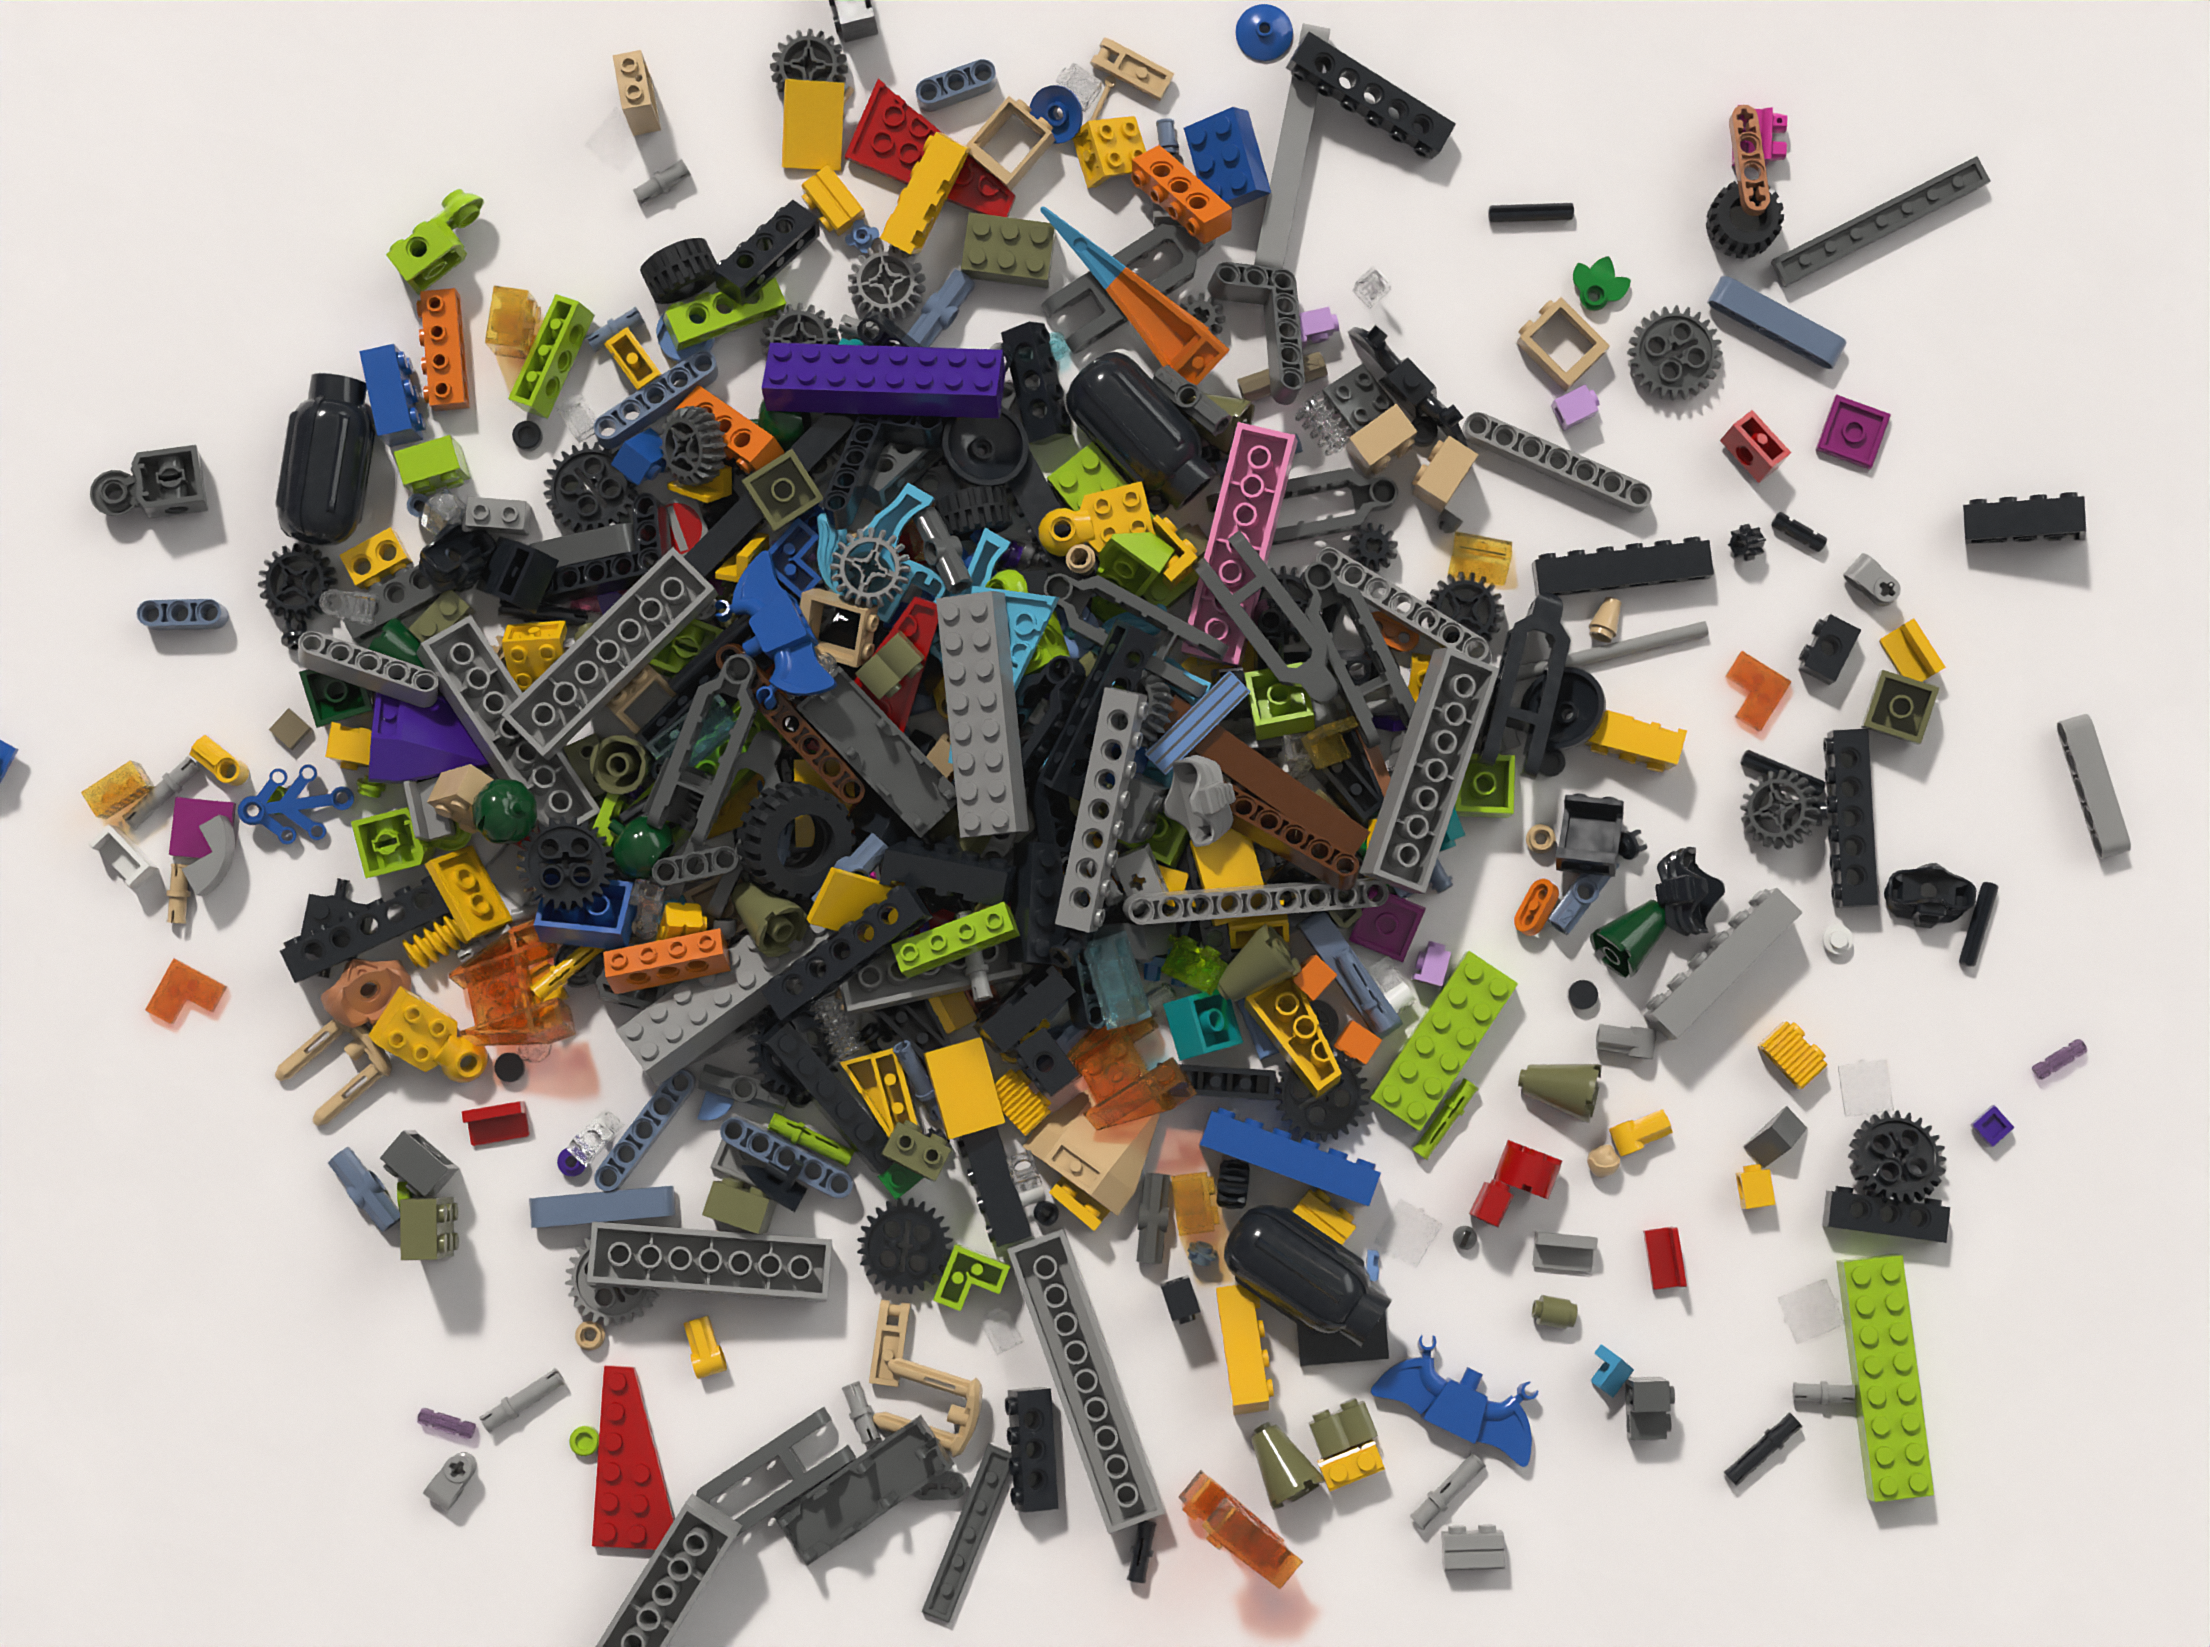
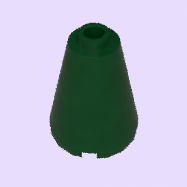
(397, 643)
(1630, 938)

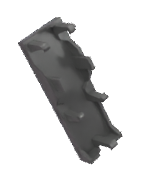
(880, 753)
(864, 1490)

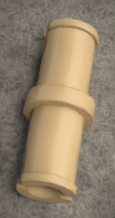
(177, 895)

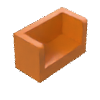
(1314, 977)
(1357, 1042)

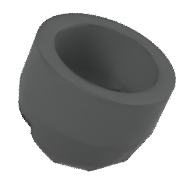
(1448, 522)
(727, 925)
(1458, 1236)

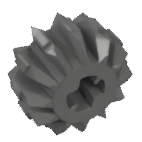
(1206, 309)

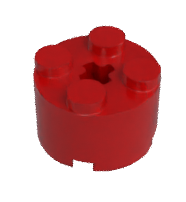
(1527, 1169)

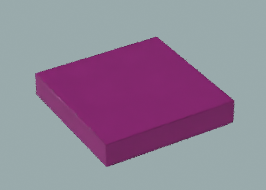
(1853, 432)
(188, 815)
(1388, 927)

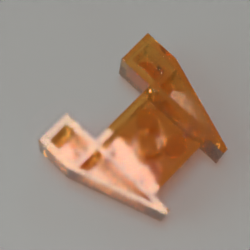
(501, 996)
(1122, 1078)
(1238, 1530)

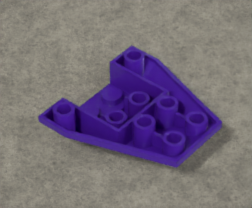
(418, 741)

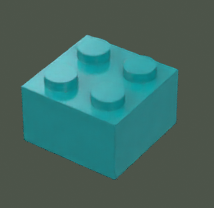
(1202, 1024)

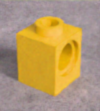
(1755, 1187)

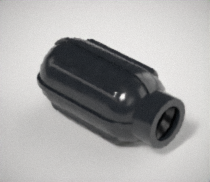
(1139, 429)
(326, 462)
(1304, 1274)

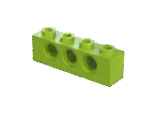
(686, 333)
(551, 356)
(955, 940)

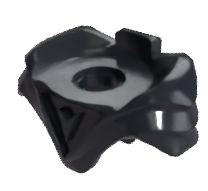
(473, 551)
(1686, 892)
(1952, 898)

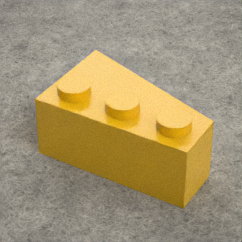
(349, 746)
(884, 1088)

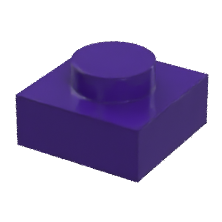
(1992, 1126)

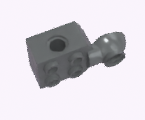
(161, 484)
(595, 974)

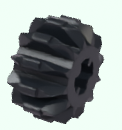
(1373, 537)
(1233, 1184)

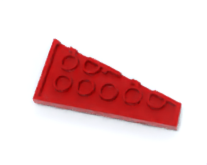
(893, 140)
(919, 626)
(630, 1484)

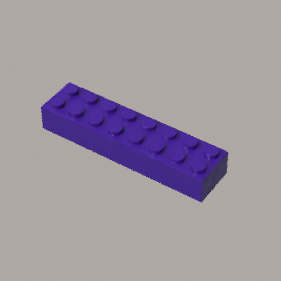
(884, 380)

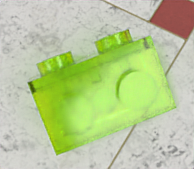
(1194, 965)

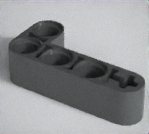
(589, 544)

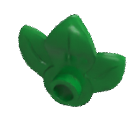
(1599, 280)

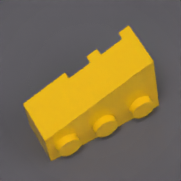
(1638, 741)

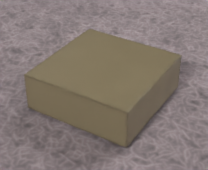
(290, 728)

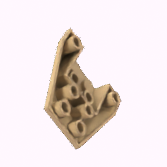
(1098, 1162)

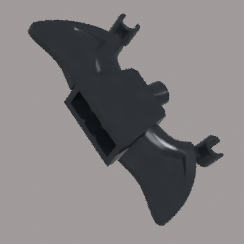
(1408, 383)

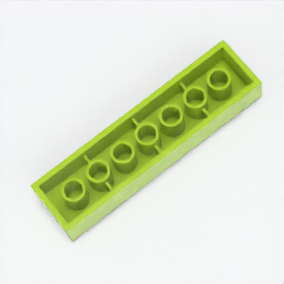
(1885, 1377)

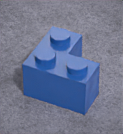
(790, 555)

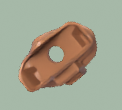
(354, 1001)

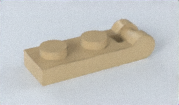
(1133, 69)
(888, 1342)

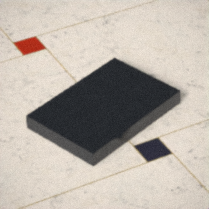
(1338, 1349)

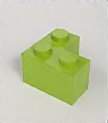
(969, 1268)

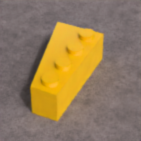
(925, 194)
(1295, 1032)
(1243, 1349)

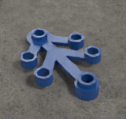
(290, 805)

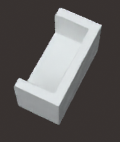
(124, 855)

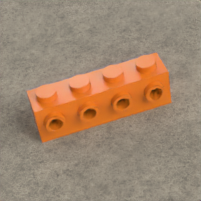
(444, 349)

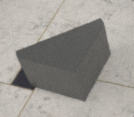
(1776, 1137)

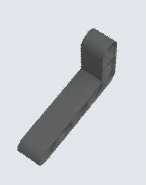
(1277, 292)

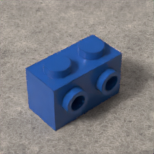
(641, 457)

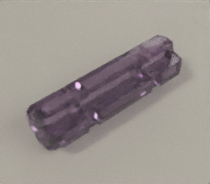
(2059, 1059)
(446, 1423)

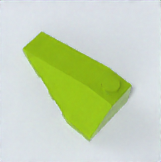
(1130, 563)

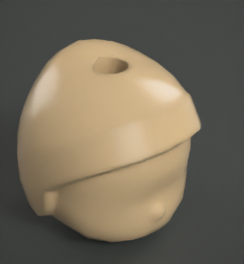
(1603, 1161)

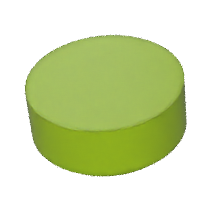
(403, 1192)
(584, 1440)

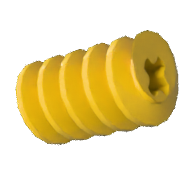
(434, 943)

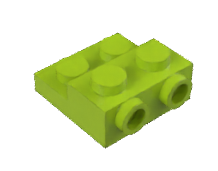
(611, 809)

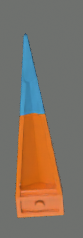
(1165, 327)

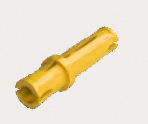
(563, 971)

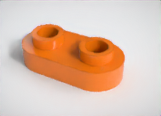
(1391, 631)
(1536, 907)

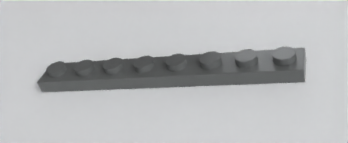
(1880, 221)

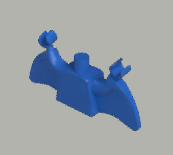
(779, 633)
(1458, 1405)

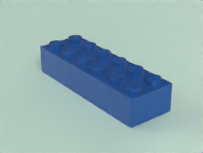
(1290, 1158)

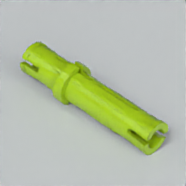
(1445, 1119)
(806, 1137)

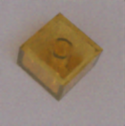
(512, 322)
(1193, 1203)

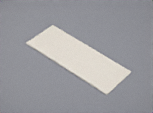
(362, 804)

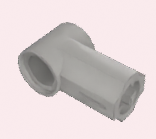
(1633, 1041)

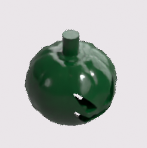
(783, 425)
(504, 811)
(640, 846)

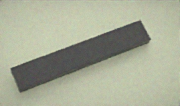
(968, 1533)

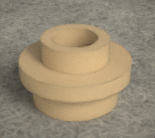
(1549, 836)
(583, 1342)

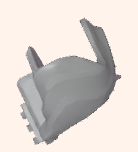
(1200, 799)

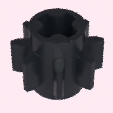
(717, 509)
(1747, 542)

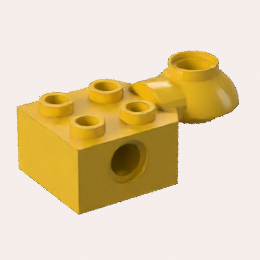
(1099, 517)
(426, 1038)

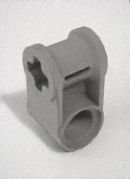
(1870, 579)
(448, 1482)

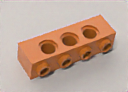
(1181, 194)
(746, 441)
(667, 961)

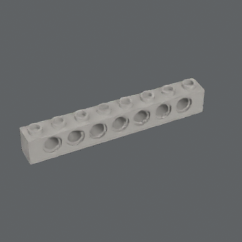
(1071, 911)

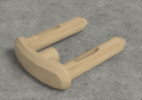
(355, 1049)
(965, 1417)

